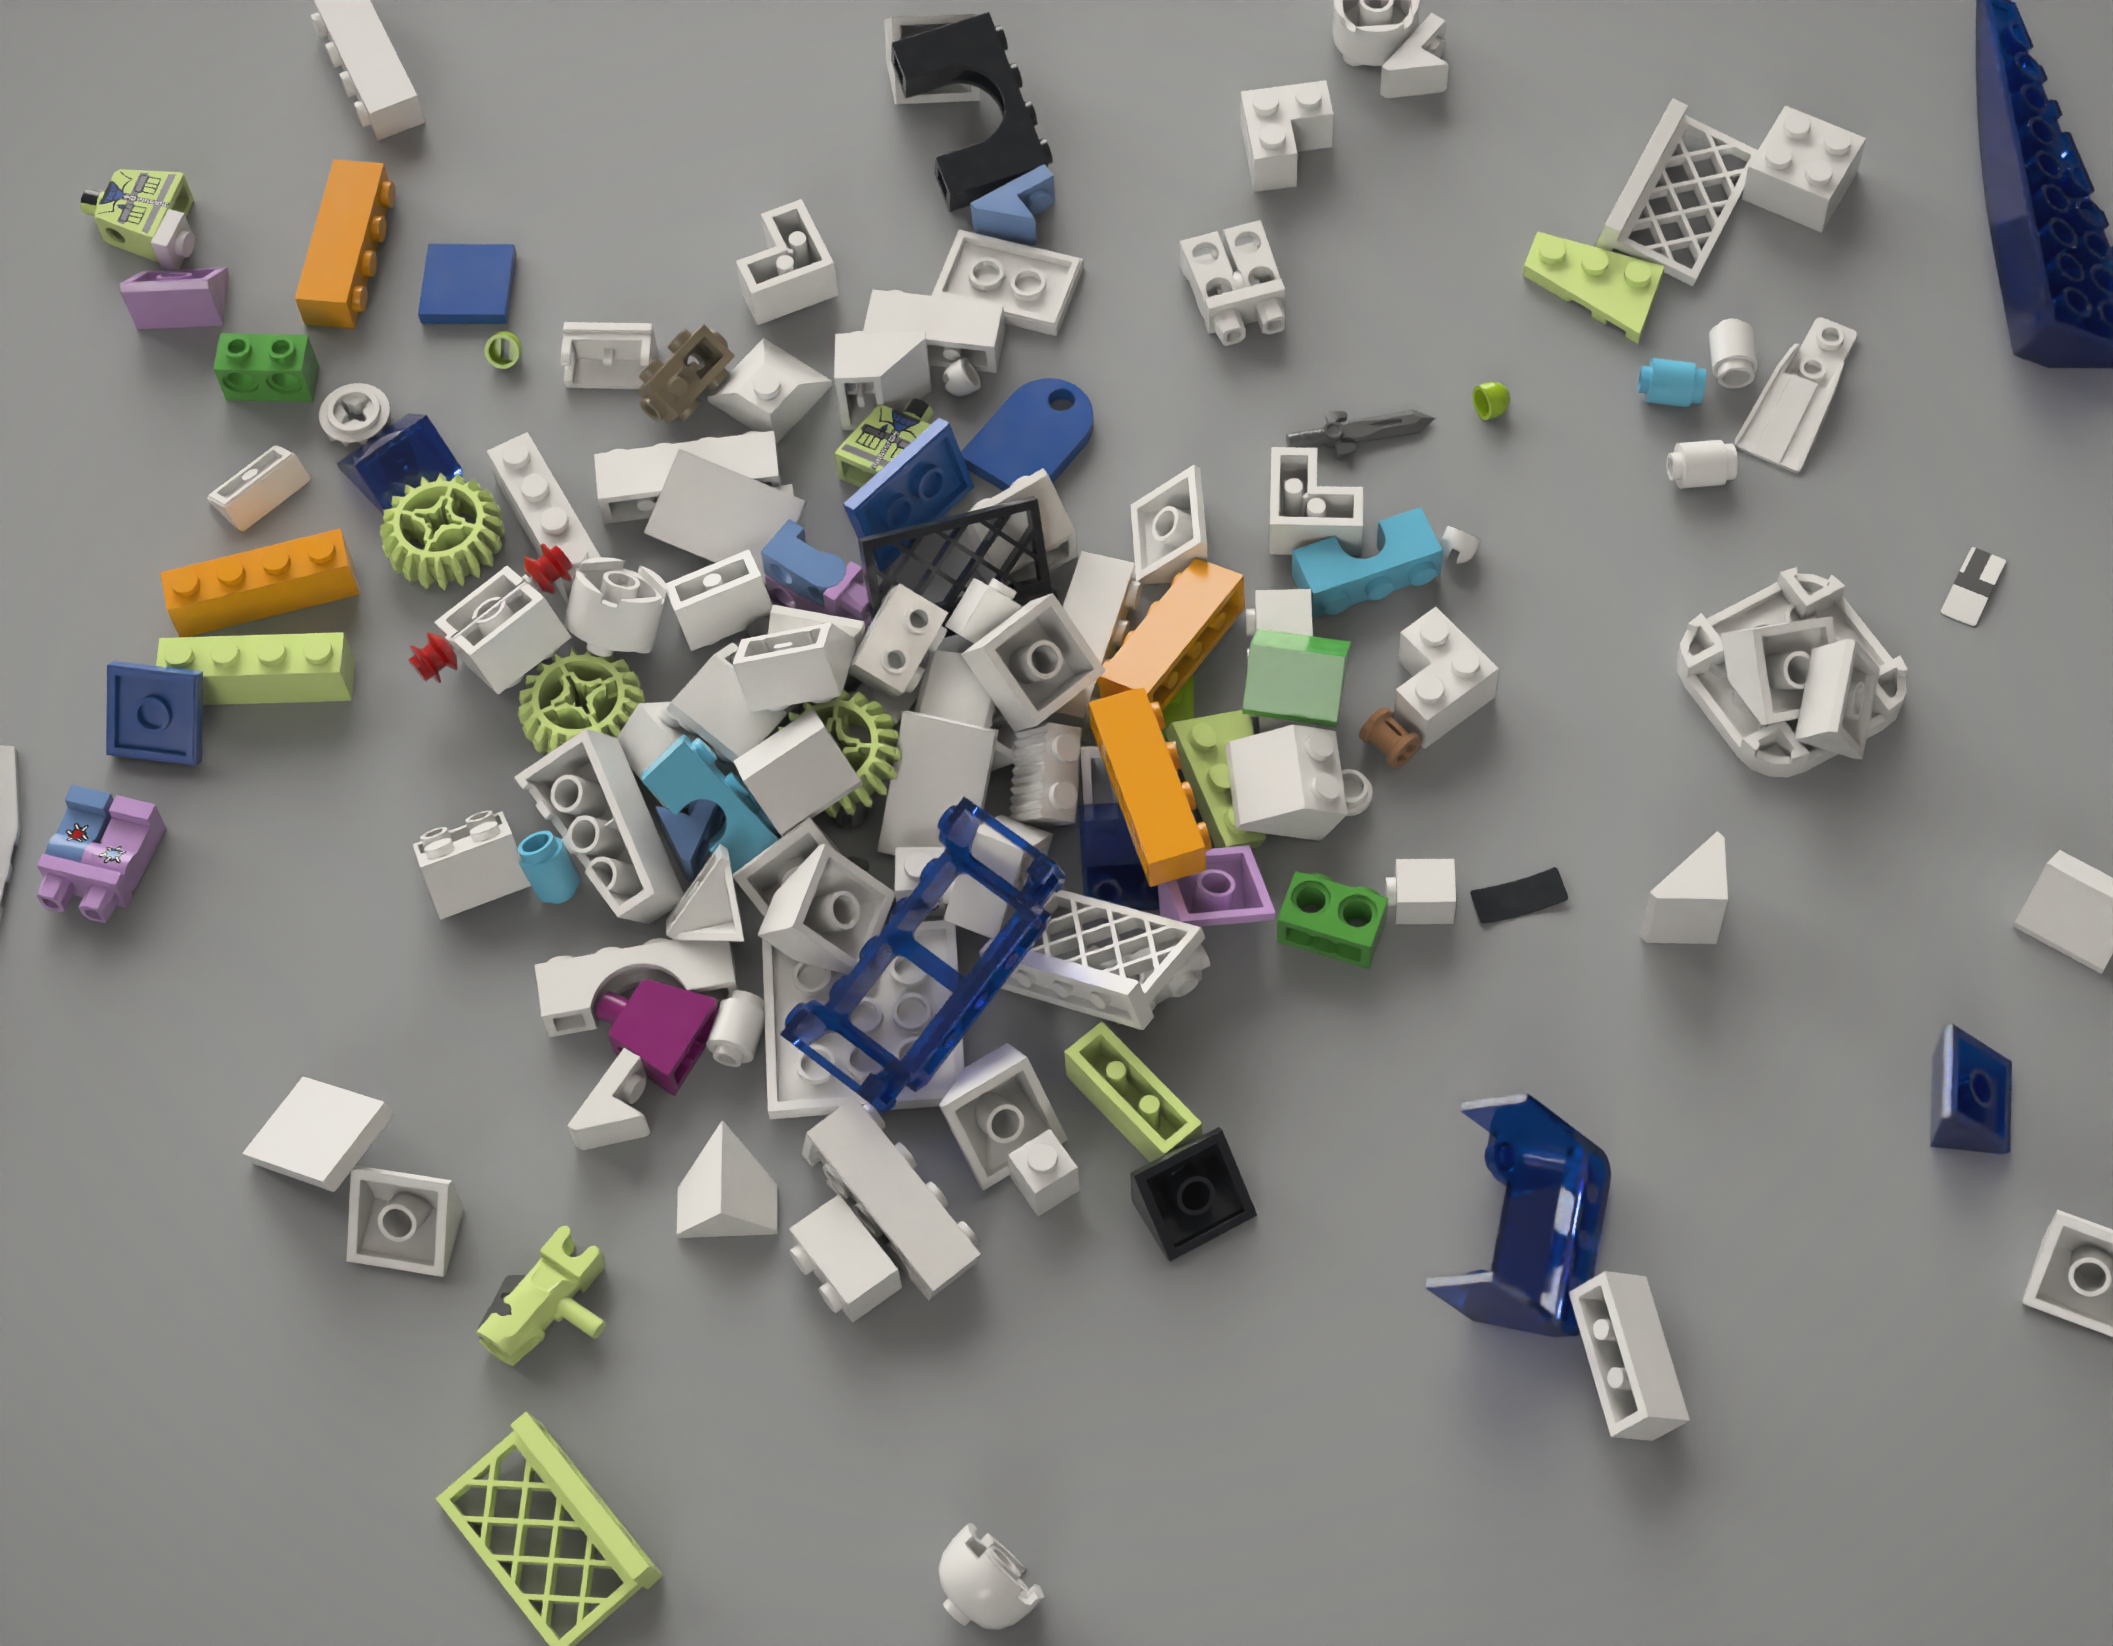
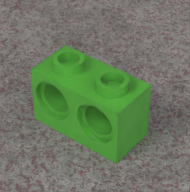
(266, 367)
(1328, 930)

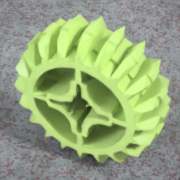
(434, 519)
(591, 680)
(869, 759)

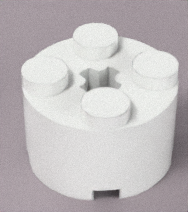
(1372, 29)
(615, 607)

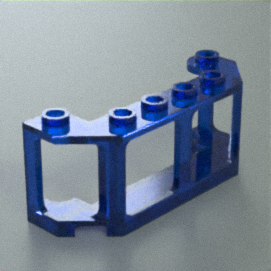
(969, 993)

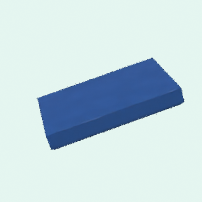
(911, 489)

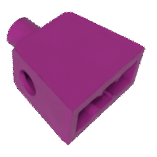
(662, 1027)

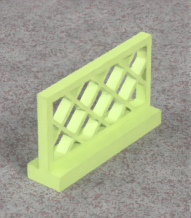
(589, 1515)

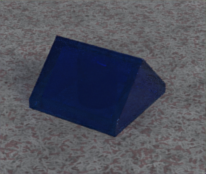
(399, 458)
(1970, 1095)

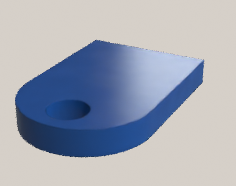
(1031, 434)

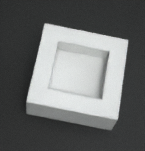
(173, 240)

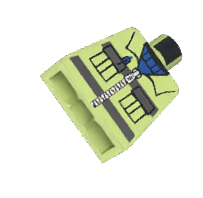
(135, 207)
(880, 440)

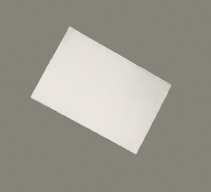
(1027, 280)
(719, 511)
(936, 770)
(319, 1133)

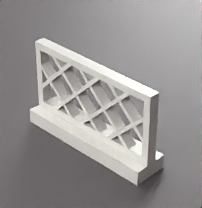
(1651, 170)
(1107, 992)

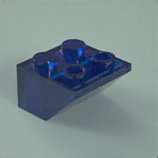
(1110, 859)

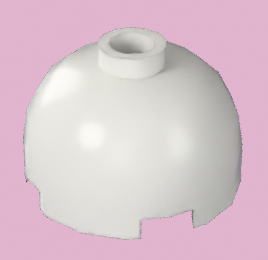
(984, 1582)

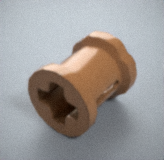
(1390, 737)

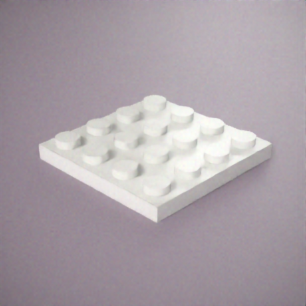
(890, 1014)

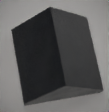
(1191, 1194)

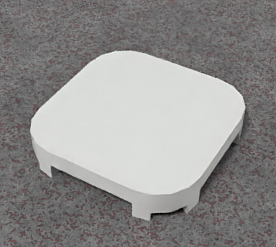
(1793, 598)

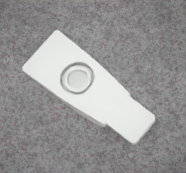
(1797, 397)

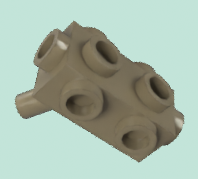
(673, 386)

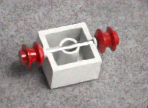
(500, 626)

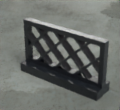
(1026, 590)

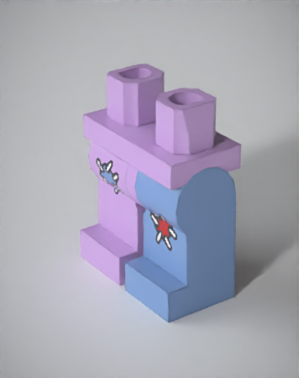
(813, 580)
(98, 852)

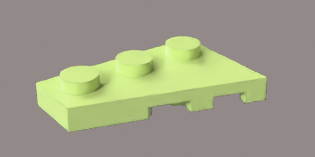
(1603, 281)
(1205, 767)

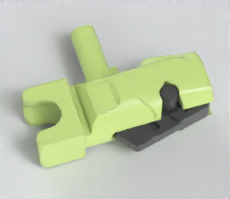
(532, 1301)

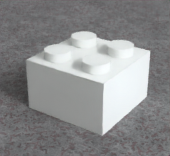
(1803, 168)
(1033, 663)

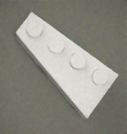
(605, 823)
(891, 1196)

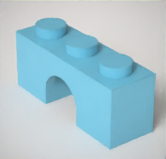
(1336, 580)
(688, 774)

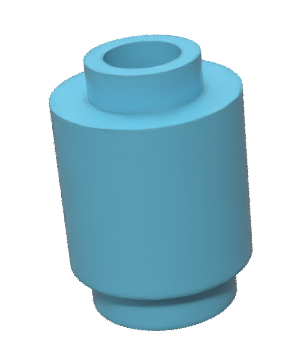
(1672, 382)
(548, 867)

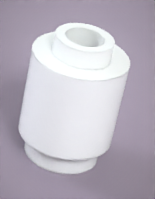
(1733, 353)
(1702, 464)
(737, 1028)

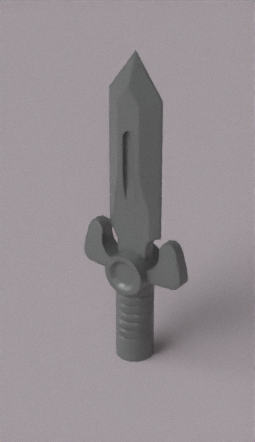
(1358, 430)

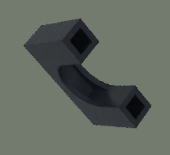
(975, 56)

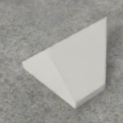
(709, 905)
(726, 1192)

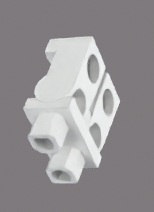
(1235, 282)

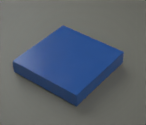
(467, 283)
(154, 713)

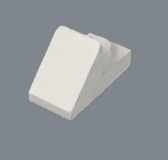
(1417, 63)
(605, 1113)

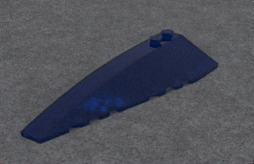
(2038, 205)

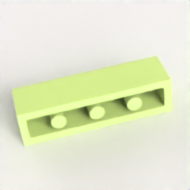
(265, 667)

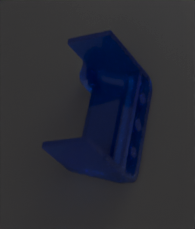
(1546, 1224)

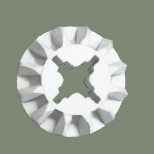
(356, 399)

